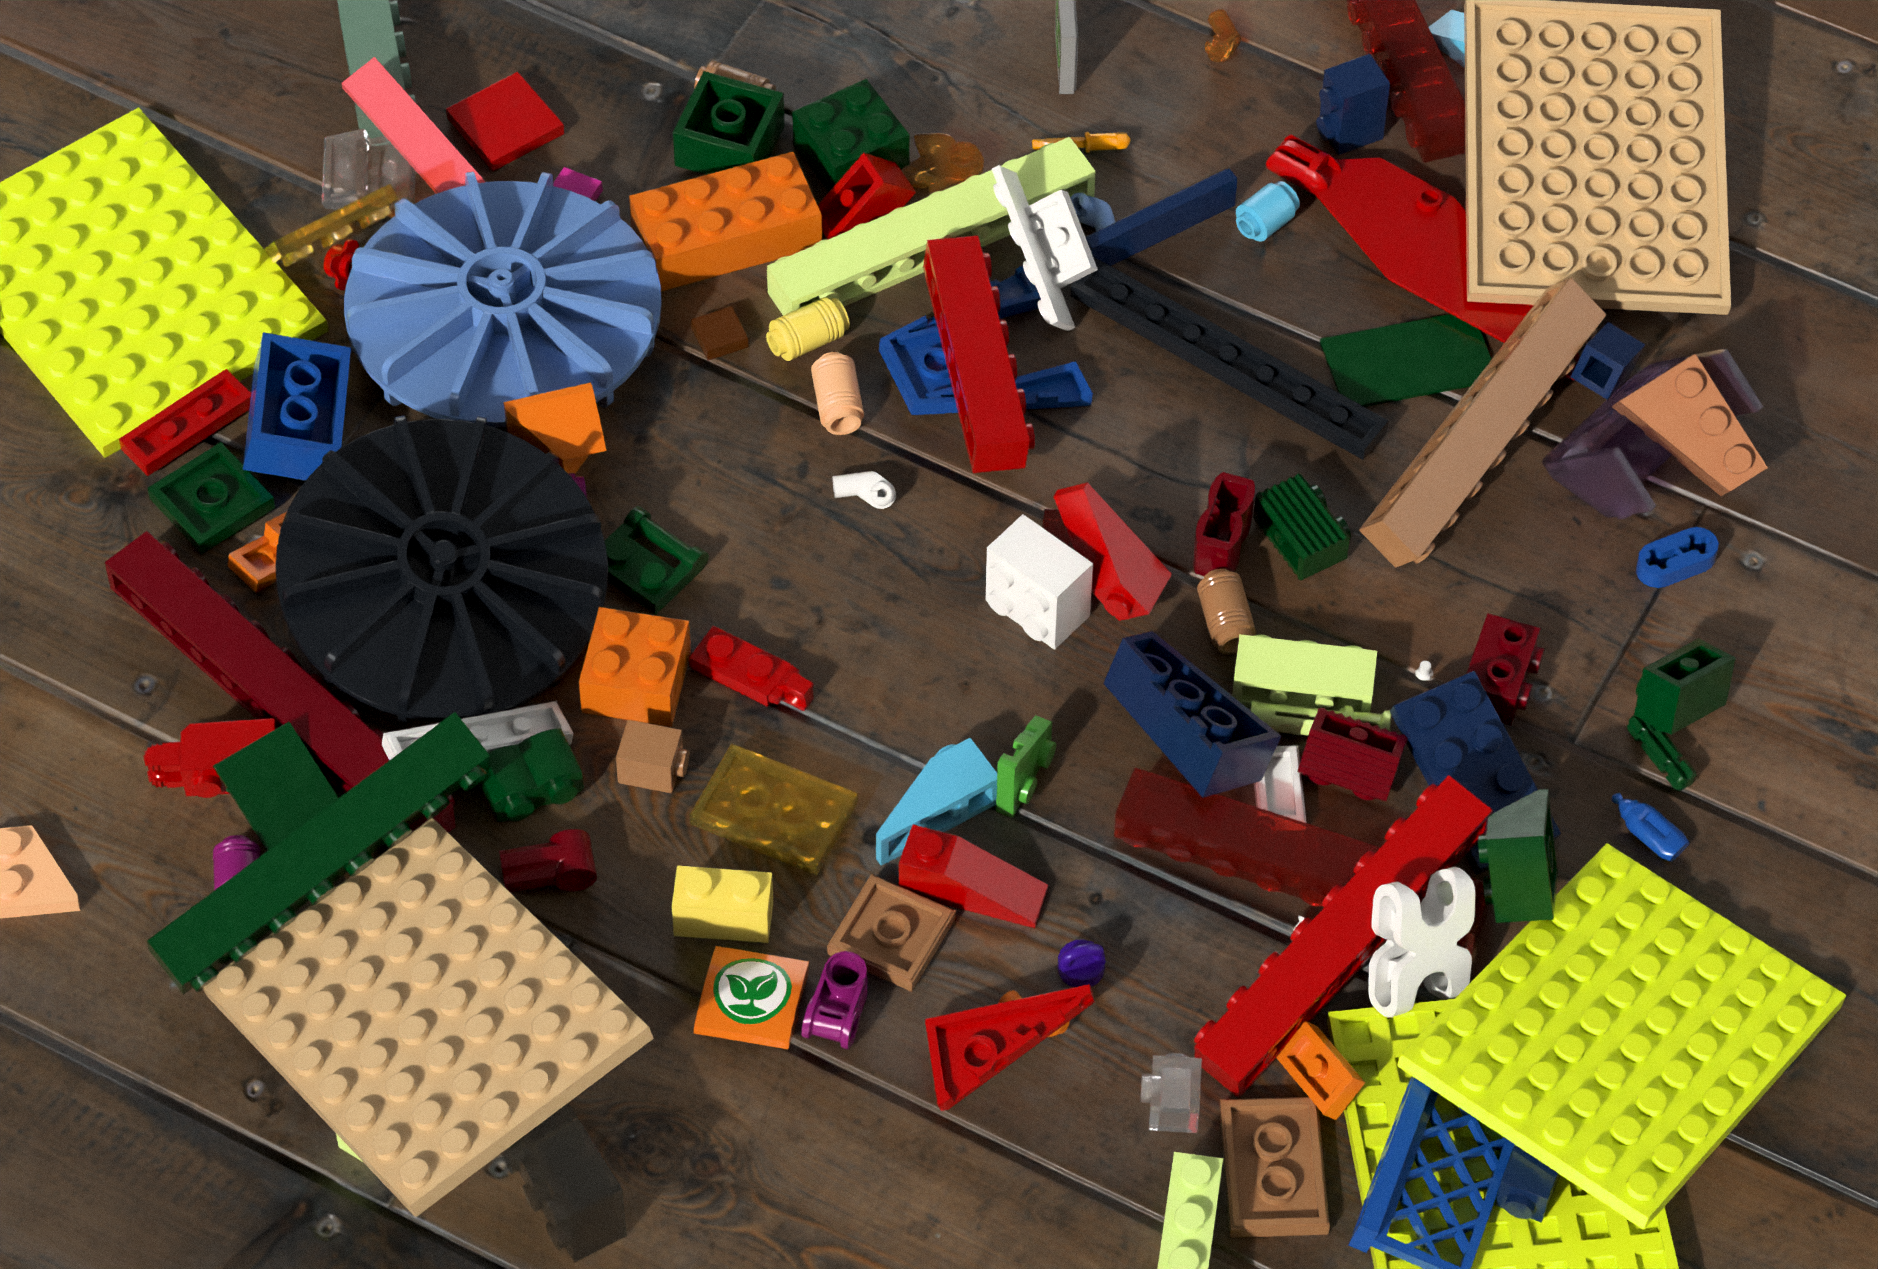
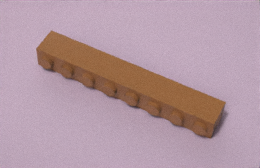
(1483, 424)

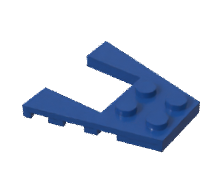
(921, 373)

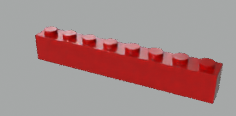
(1338, 940)

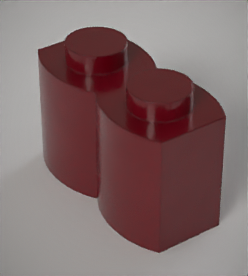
(1224, 524)

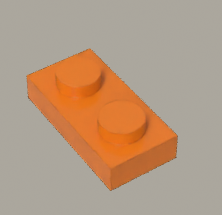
(1320, 1070)

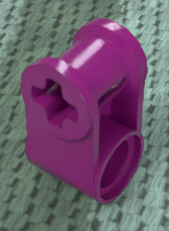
(835, 1007)

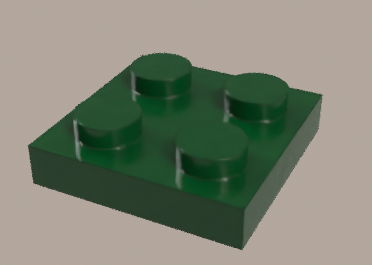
(211, 498)

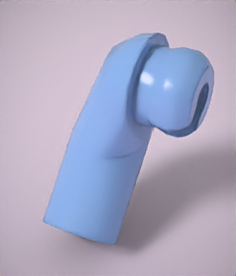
(1092, 211)

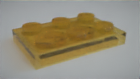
(332, 227)
(773, 809)

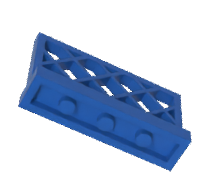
(1395, 1170)

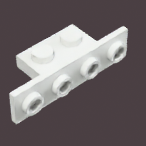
(1050, 242)

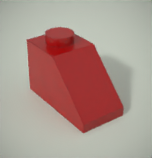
(864, 194)

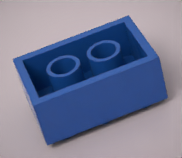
(295, 405)

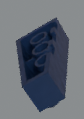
(1190, 716)

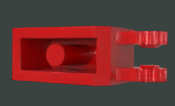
(201, 746)

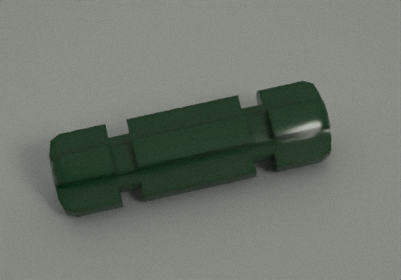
(1662, 753)

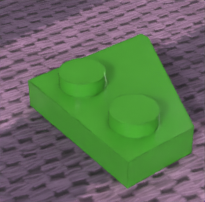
(1018, 773)

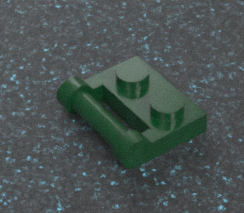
(640, 571)

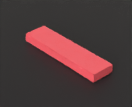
(407, 127)

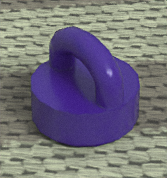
(1081, 963)

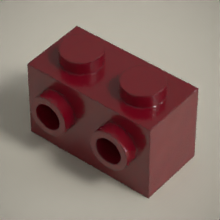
(1503, 663)

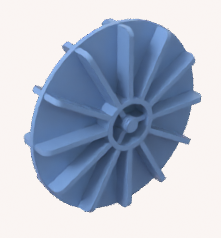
(501, 299)

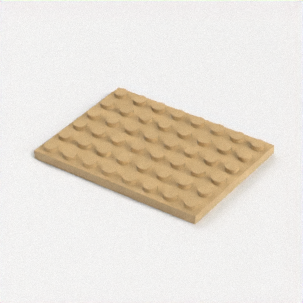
(1596, 154)
(427, 1015)

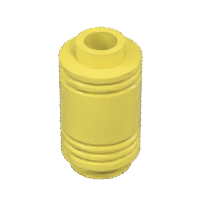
(807, 328)

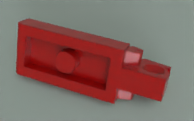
(750, 670)

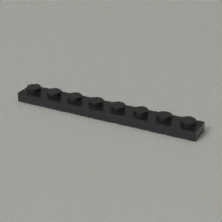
(1231, 359)

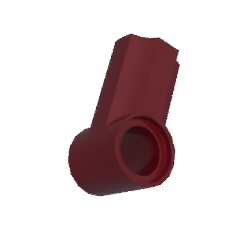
(561, 862)

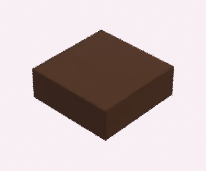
(719, 333)

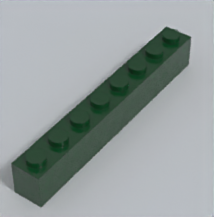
(319, 854)

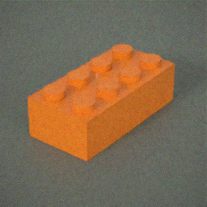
(727, 220)

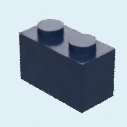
(1353, 104)

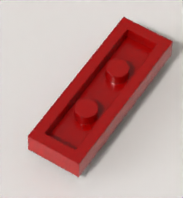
(186, 422)

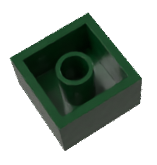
(727, 125)
(843, 127)

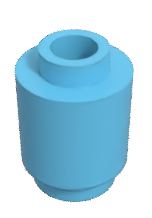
(1267, 211)

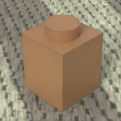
(651, 756)

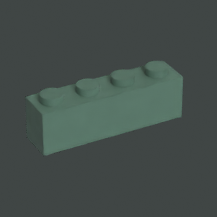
(370, 33)

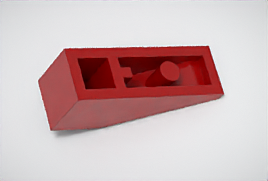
(1124, 569)
(968, 878)

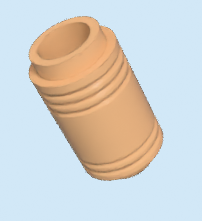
(837, 393)

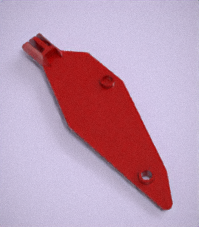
(1402, 226)

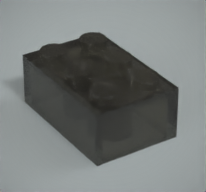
(569, 1184)

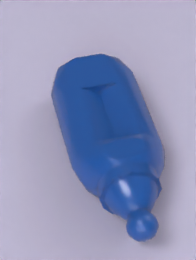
(1651, 828)

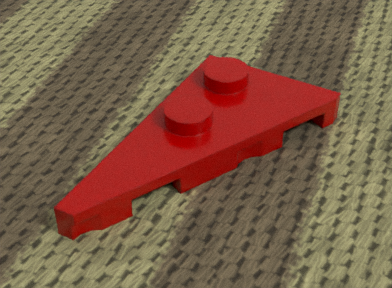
(983, 1041)

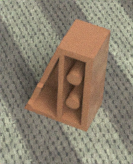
(1695, 425)

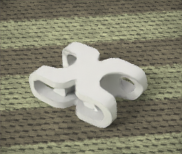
(1421, 941)

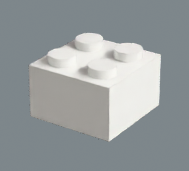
(1038, 582)

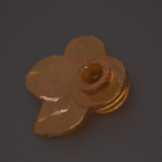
(942, 162)

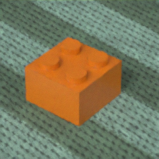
(635, 666)

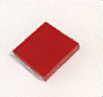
(505, 121)

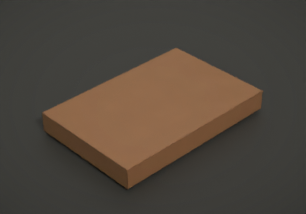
(1273, 1167)

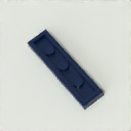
(1164, 218)

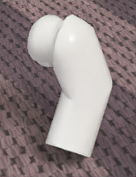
(866, 485)

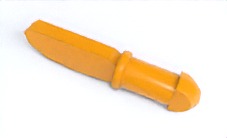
(1091, 142)

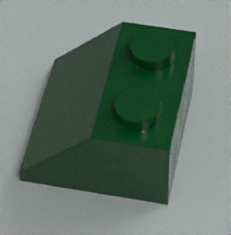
(1521, 860)

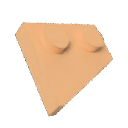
(31, 877)

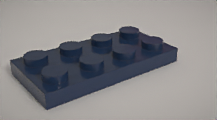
(1461, 736)

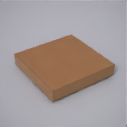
(893, 931)

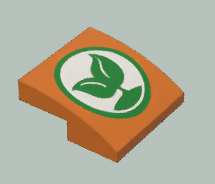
(751, 997)

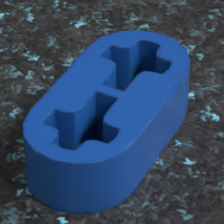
(1676, 555)

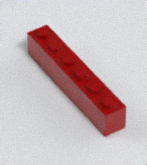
(977, 354)

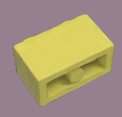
(722, 904)

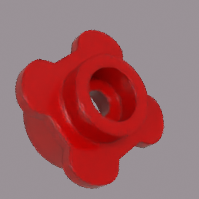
(339, 262)

